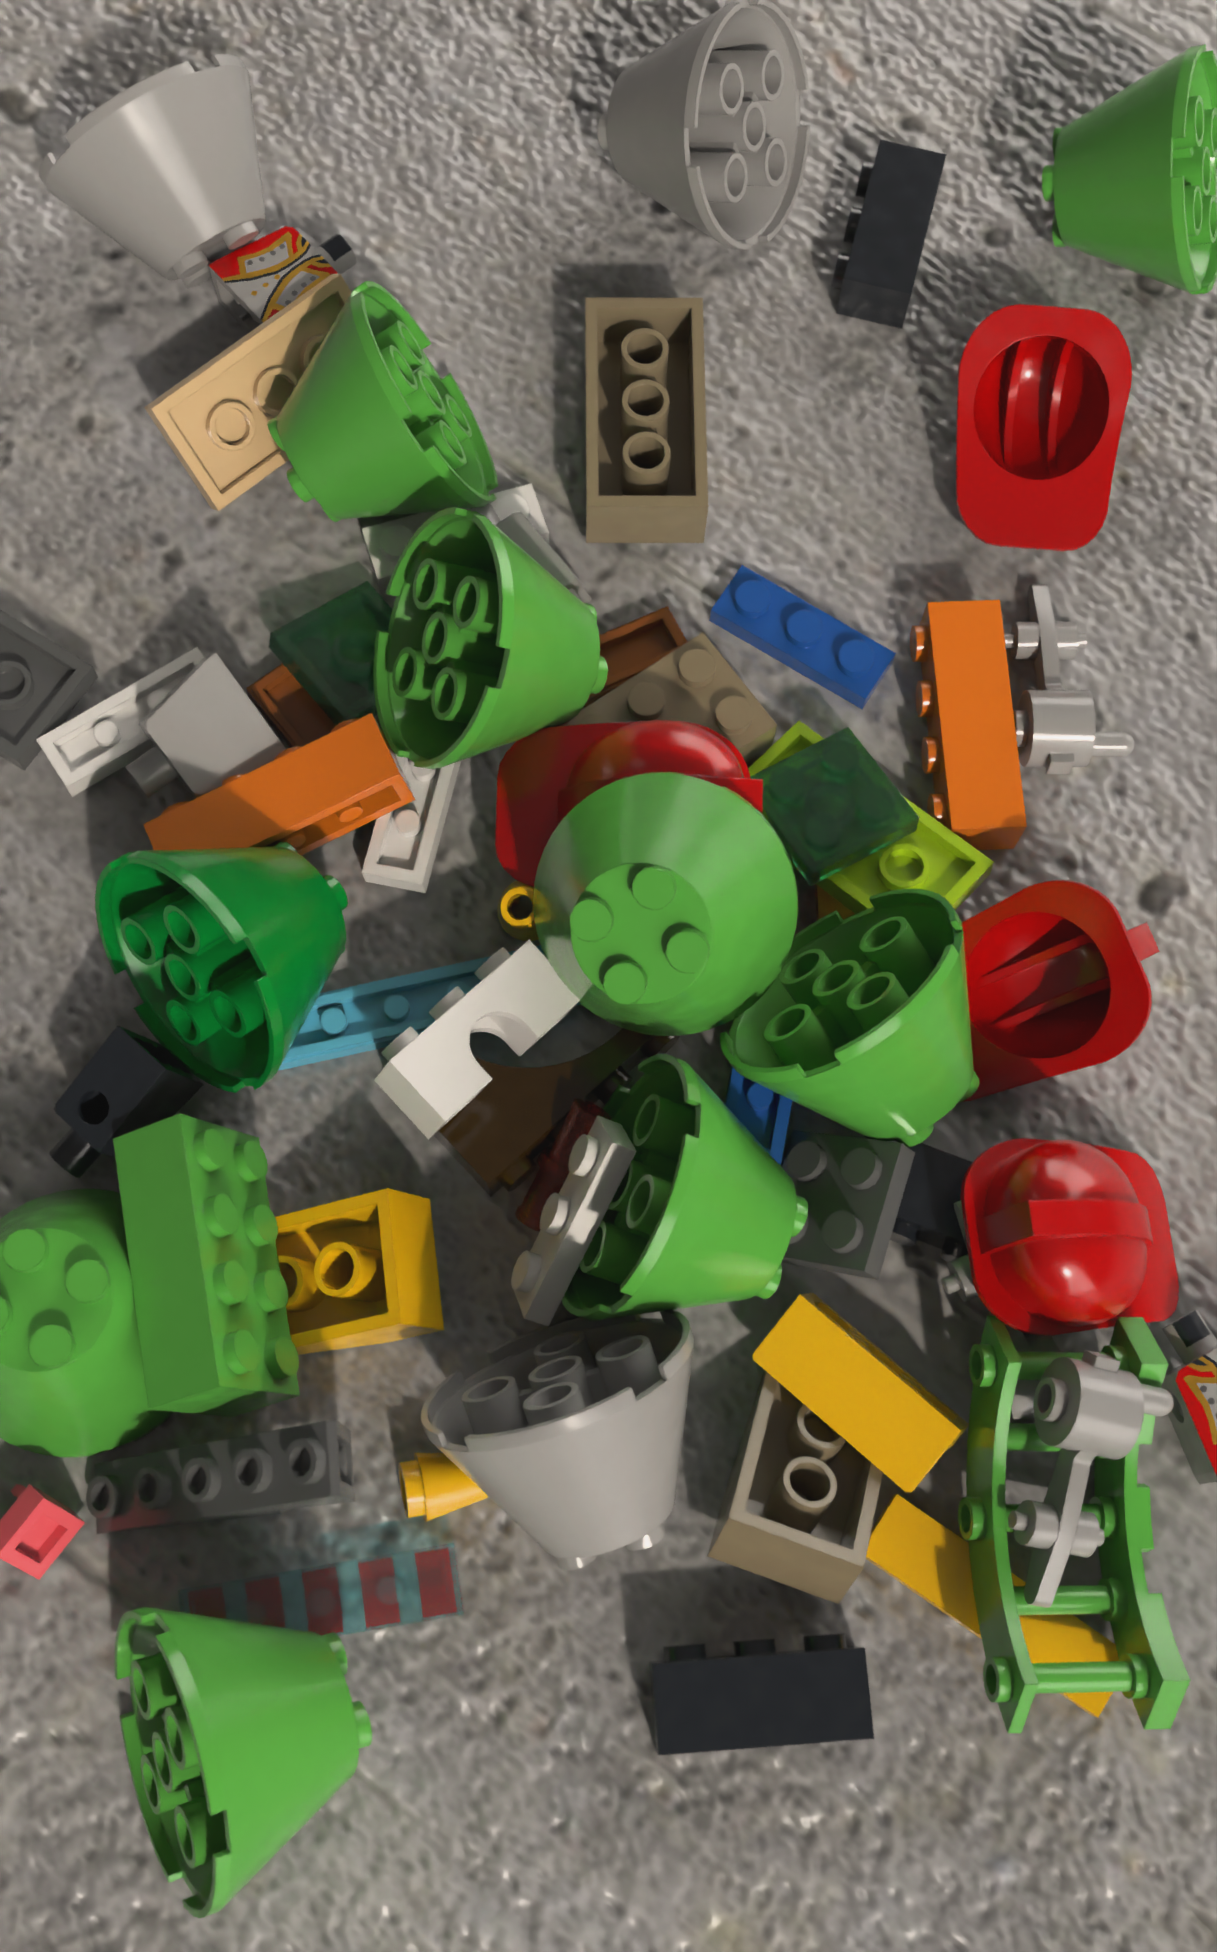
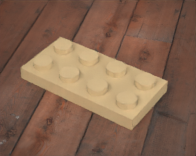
(223, 409)

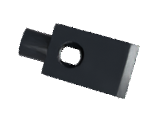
(117, 1092)

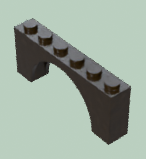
(527, 1106)

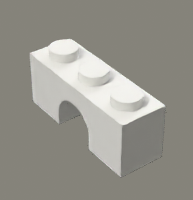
(435, 1071)

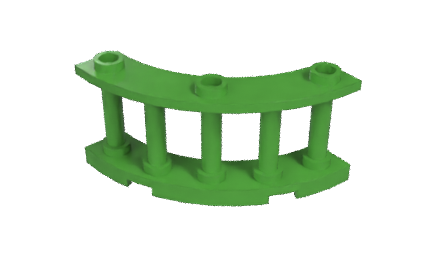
(1149, 1659)

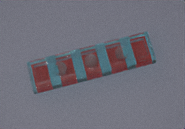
(341, 1595)

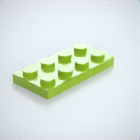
(926, 859)

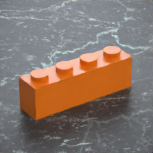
(969, 722)
(297, 798)

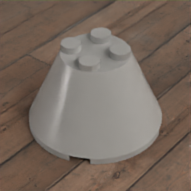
(716, 123)
(169, 168)
(575, 1430)

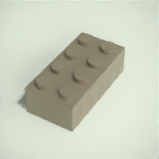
(645, 420)
(690, 687)

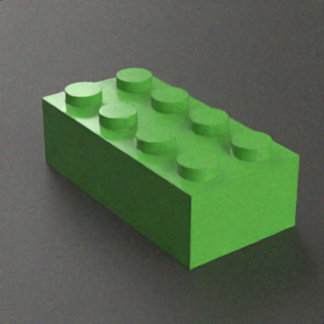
(205, 1269)

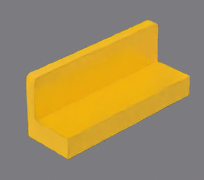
(859, 1391)

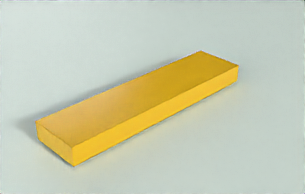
(938, 1569)

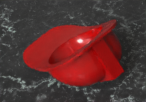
(1039, 425)
(564, 764)
(1052, 984)
(1067, 1236)

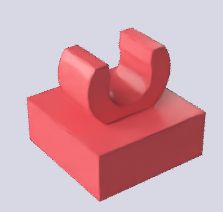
(36, 1530)

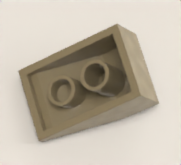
(796, 1499)

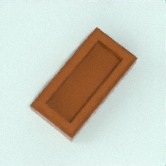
(637, 647)
(289, 707)

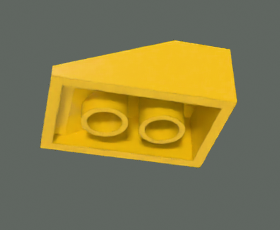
(360, 1271)

